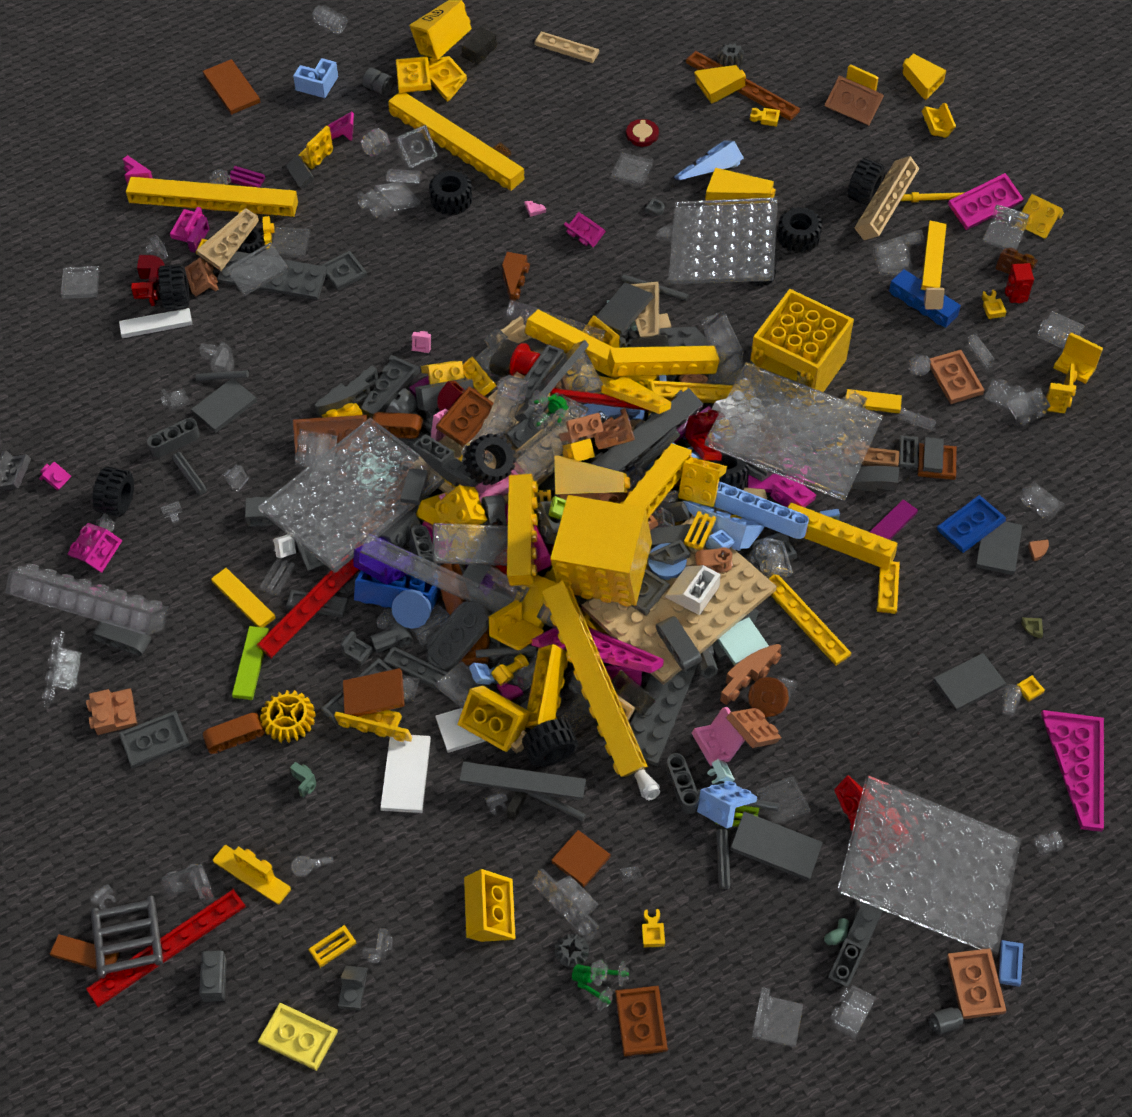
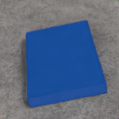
(971, 523)

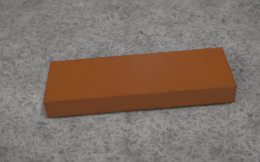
(78, 952)

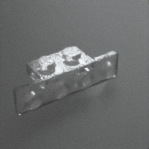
(63, 669)
(570, 901)

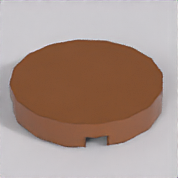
(768, 696)

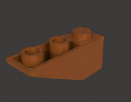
(514, 269)

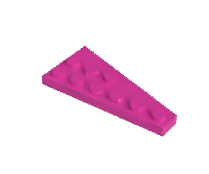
(610, 650)
(1080, 756)

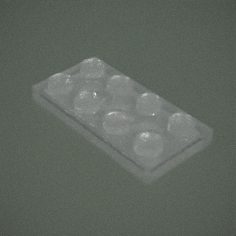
(470, 544)

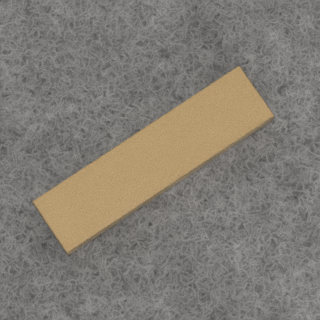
(566, 47)

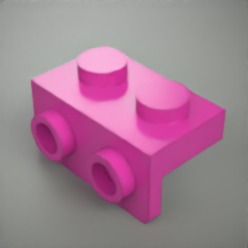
(186, 224)
(585, 229)
(788, 491)

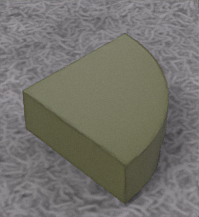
(1033, 625)

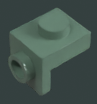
(304, 775)

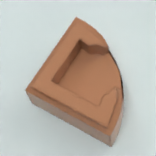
(1038, 549)

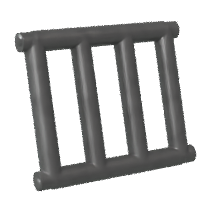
(153, 940)

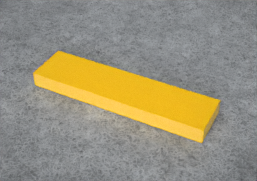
(243, 598)

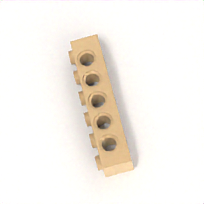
(886, 198)

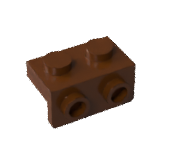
(1011, 256)

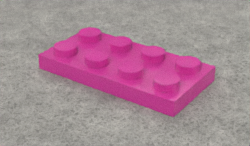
(979, 203)

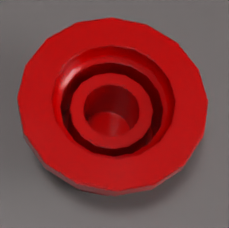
(522, 359)

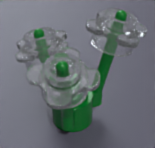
(556, 413)

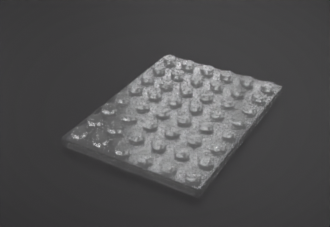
(794, 431)
(348, 494)
(930, 865)

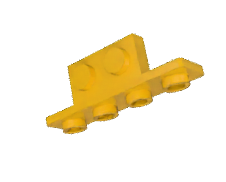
(381, 723)
(252, 872)

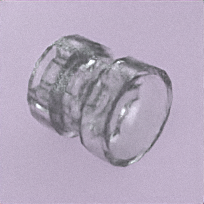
(1048, 842)

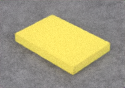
(298, 1036)

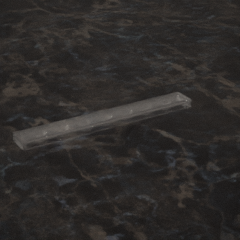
(433, 574)

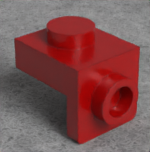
(145, 290)

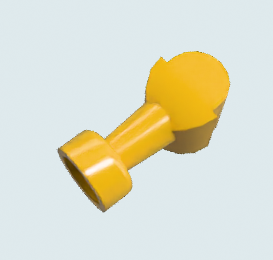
(504, 673)

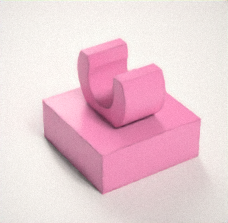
(421, 341)

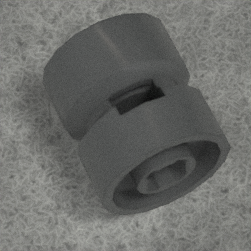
(377, 81)

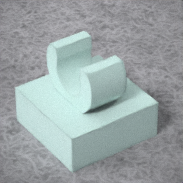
(722, 771)

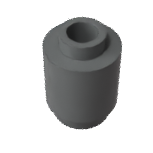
(945, 1020)

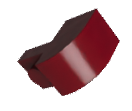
(148, 268)
(449, 395)

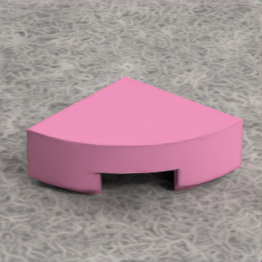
(534, 209)

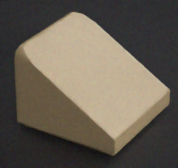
(934, 298)

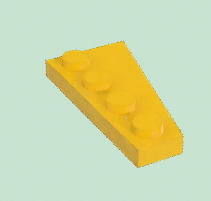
(636, 394)

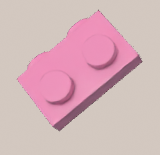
(719, 739)

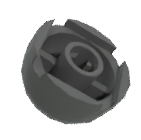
(405, 404)

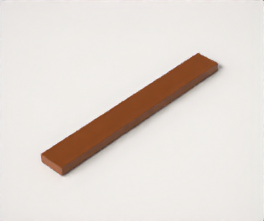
(750, 89)

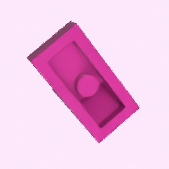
(343, 126)
(135, 169)

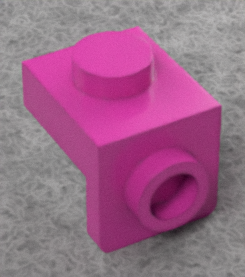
(54, 475)

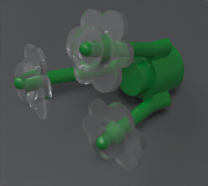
(598, 973)

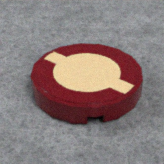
(642, 132)

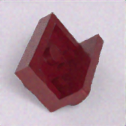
(700, 424)

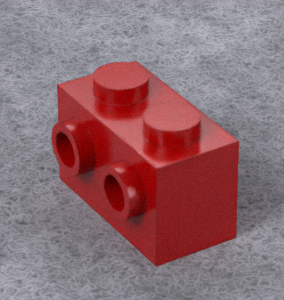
(1019, 283)

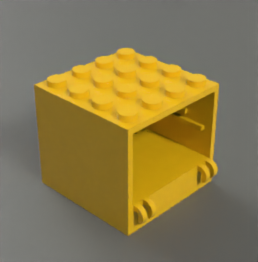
(803, 339)
(602, 549)

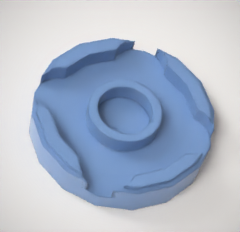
(664, 570)
(411, 608)

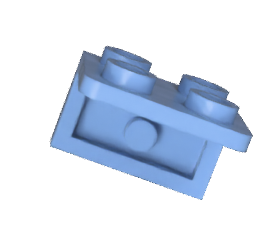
(720, 801)

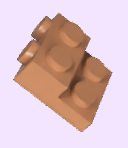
(111, 710)

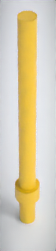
(916, 197)

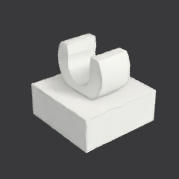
(284, 546)

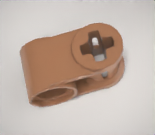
(714, 560)

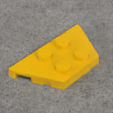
(446, 76)

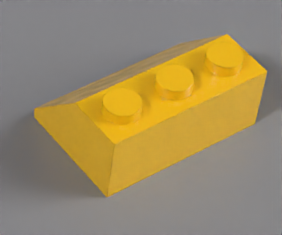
(493, 717)
(489, 906)

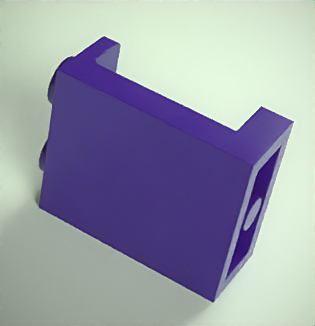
(375, 568)

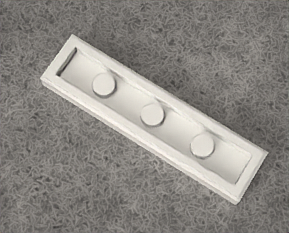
(155, 323)

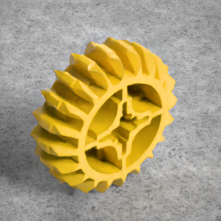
(284, 726)

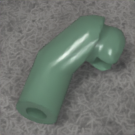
(839, 934)

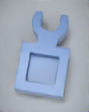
(482, 674)

